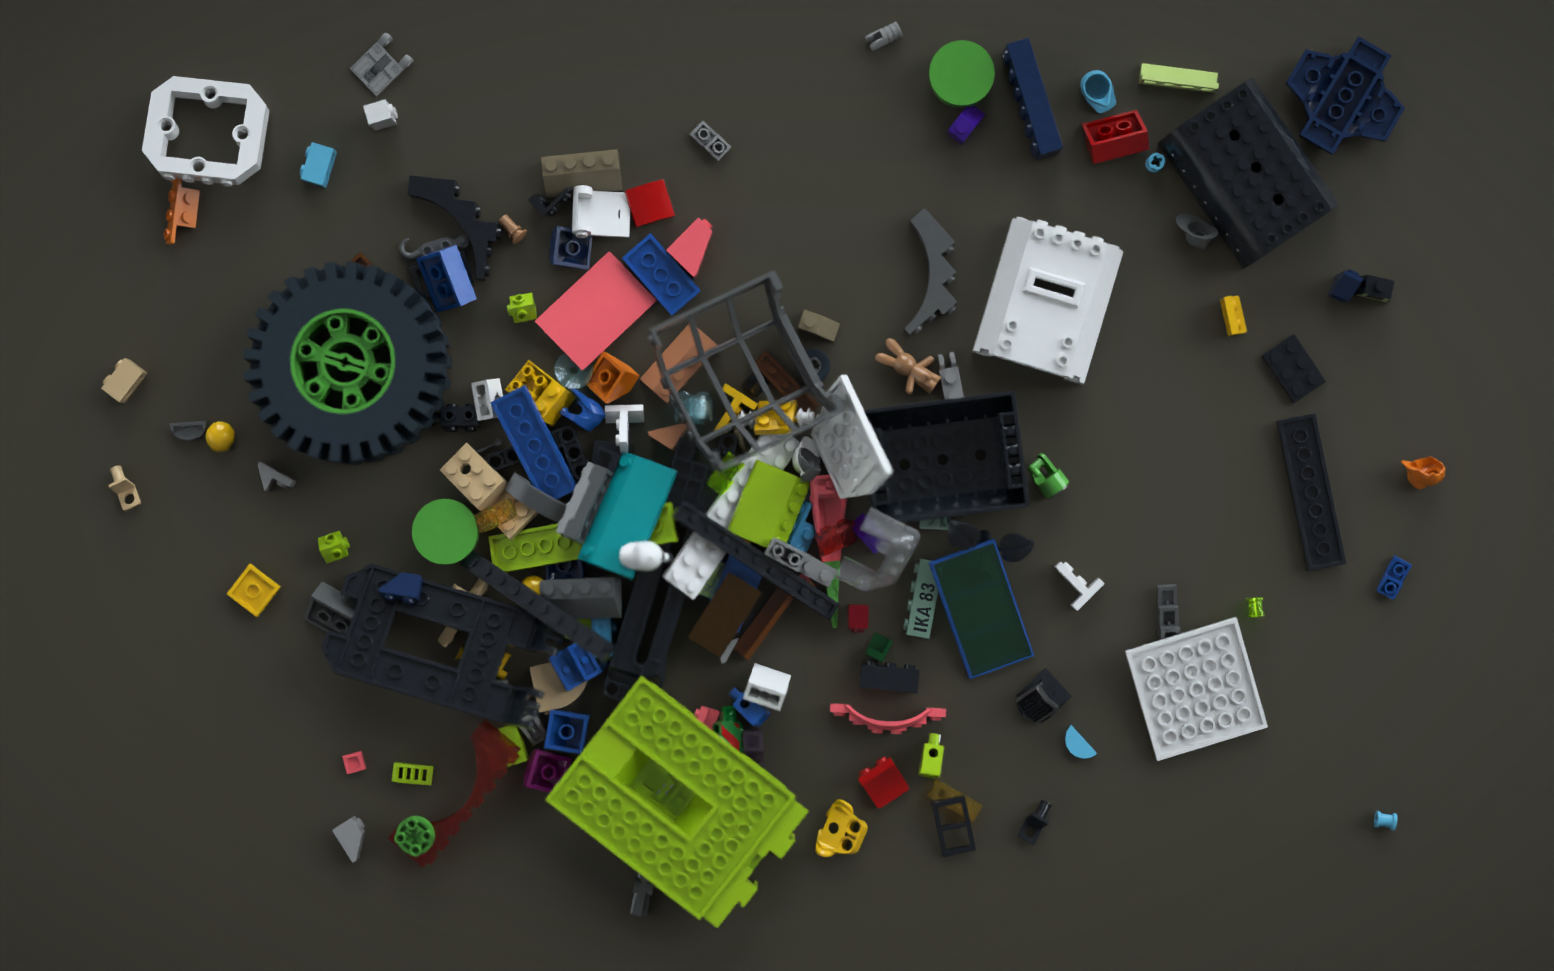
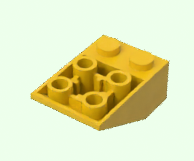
(546, 392)

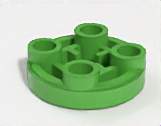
(415, 835)

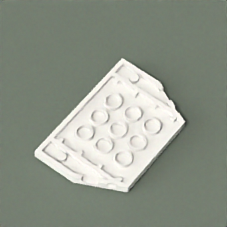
(850, 446)

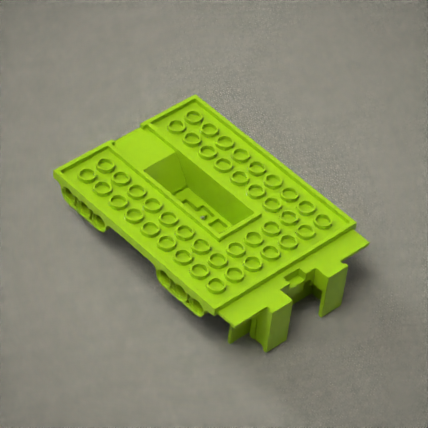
(678, 803)

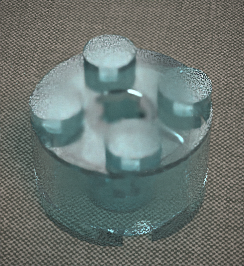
(698, 407)

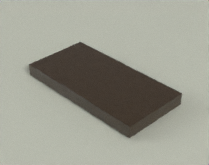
(724, 614)

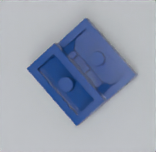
(574, 666)

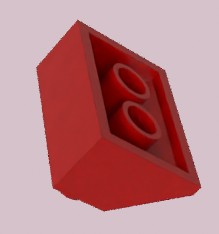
(1115, 136)

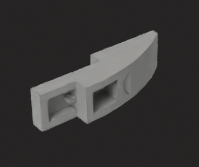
(801, 561)

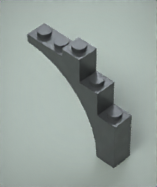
(936, 243)

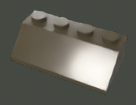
(592, 169)

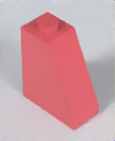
(692, 246)

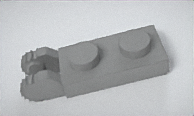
(950, 378)

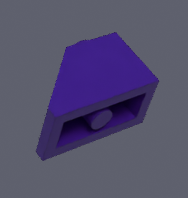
(965, 124)
(867, 538)

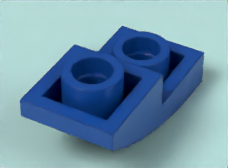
(1393, 577)

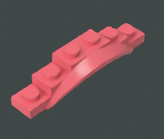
(878, 726)

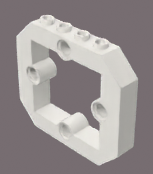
(160, 116)

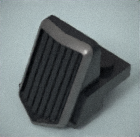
(1041, 697)

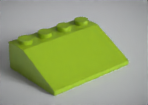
(768, 505)

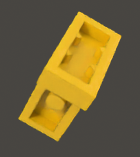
(738, 399)

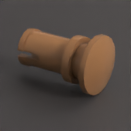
(514, 231)

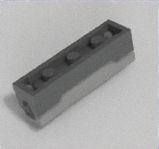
(584, 503)

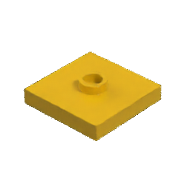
(253, 590)

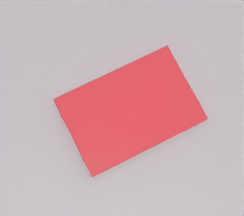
(595, 311)

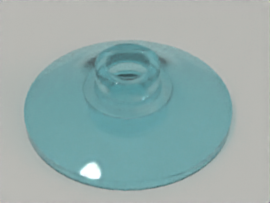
(566, 378)

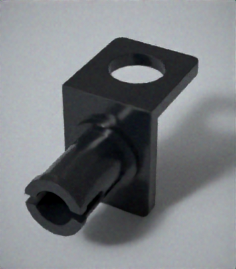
(1036, 821)

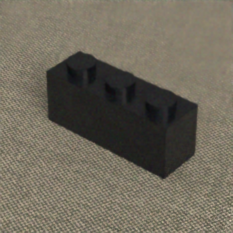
(889, 677)

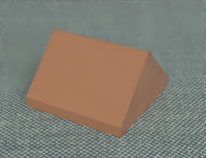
(669, 435)

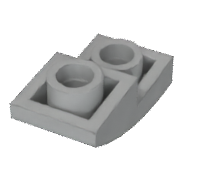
(710, 140)

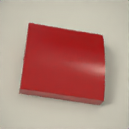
(649, 203)

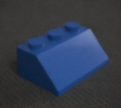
(446, 278)

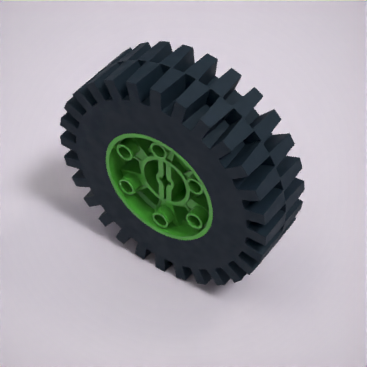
(411, 381)

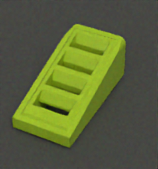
(395, 774)

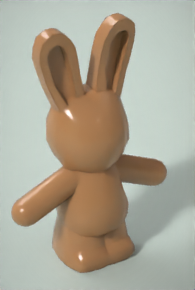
(906, 365)

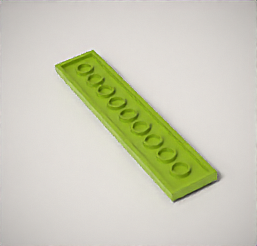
(546, 547)

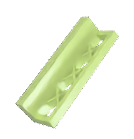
(1178, 78)

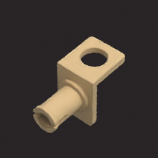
(123, 487)

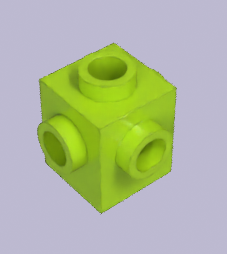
(522, 307)
(333, 546)

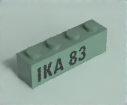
(922, 602)

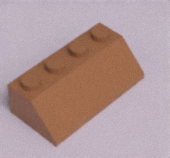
(679, 350)

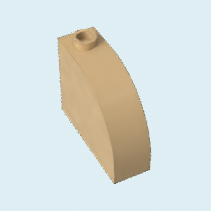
(555, 696)

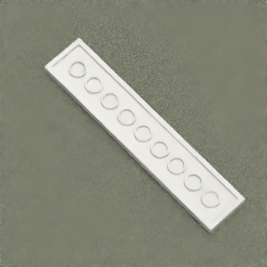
(700, 557)

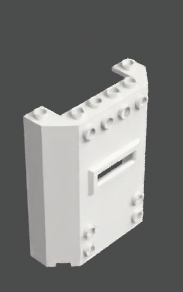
(1042, 325)

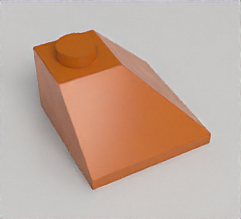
(611, 378)

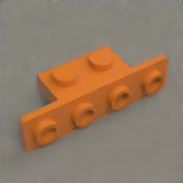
(182, 209)

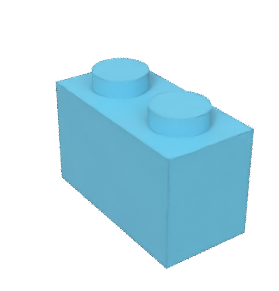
(318, 164)

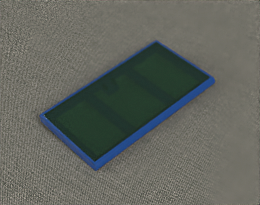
(981, 609)

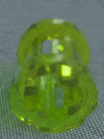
(1255, 607)

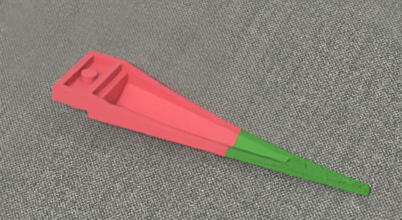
(826, 511)

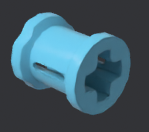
(1157, 157)
(1385, 820)

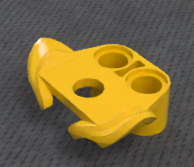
(830, 844)

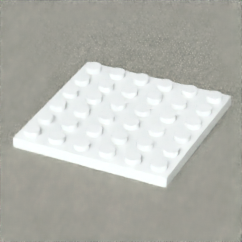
(1196, 689)

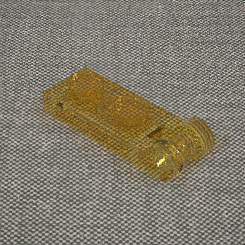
(973, 806)

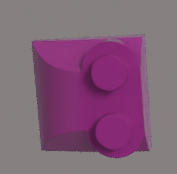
(545, 770)

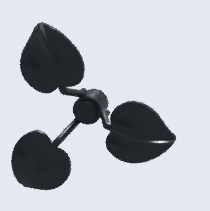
(1013, 546)

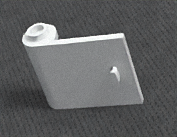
(598, 213)

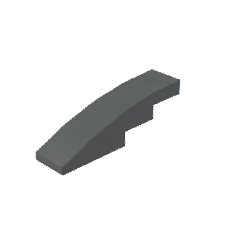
(1167, 611)

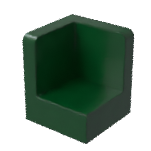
(878, 647)

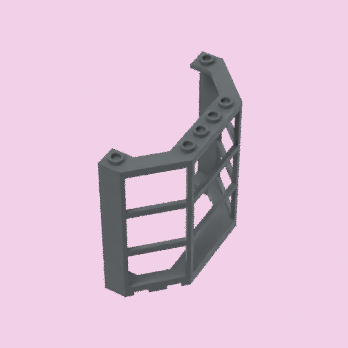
(772, 287)

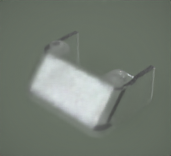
(894, 540)

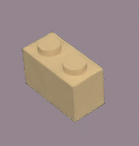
(123, 380)

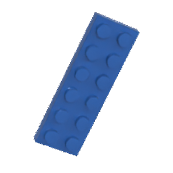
(533, 443)

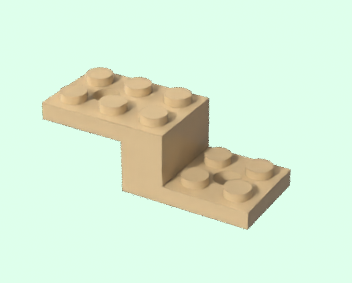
(485, 487)

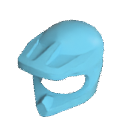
(1098, 90)

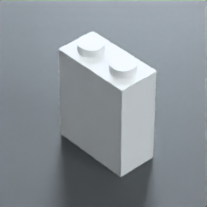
(767, 687)

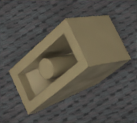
(818, 325)

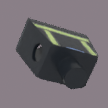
(1375, 288)

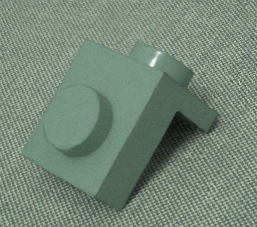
(938, 523)

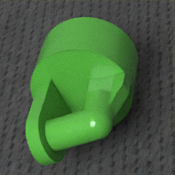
(1052, 483)

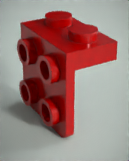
(883, 781)

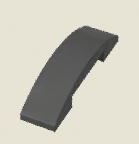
(535, 498)

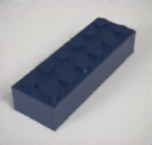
(1032, 99)

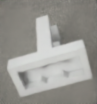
(622, 416)
(1079, 584)

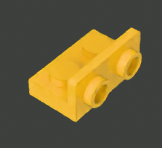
(1233, 315)

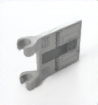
(378, 67)

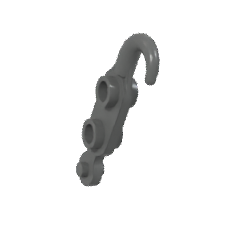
(432, 246)

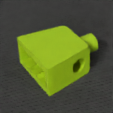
(930, 766)

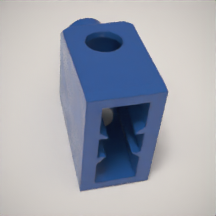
(754, 713)

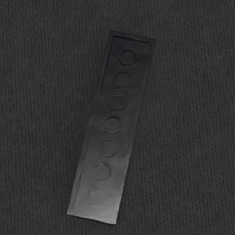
(1311, 492)

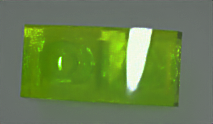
(722, 481)

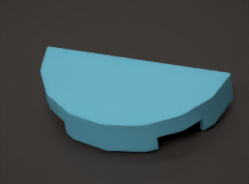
(1077, 745)

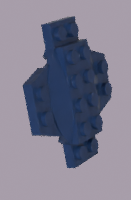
(1345, 95)

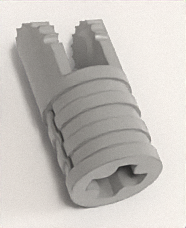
(886, 35)

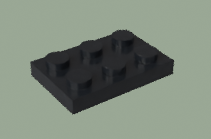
(1293, 368)

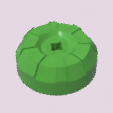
(961, 74)
(445, 531)

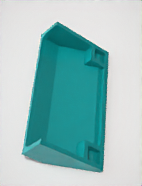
(627, 512)

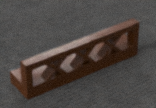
(763, 623)

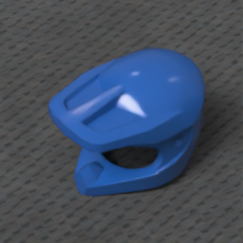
(591, 412)

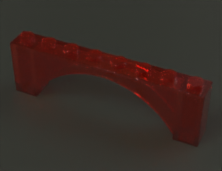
(493, 755)

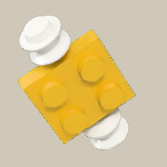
(771, 423)

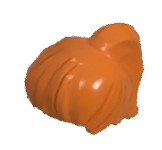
(1424, 472)

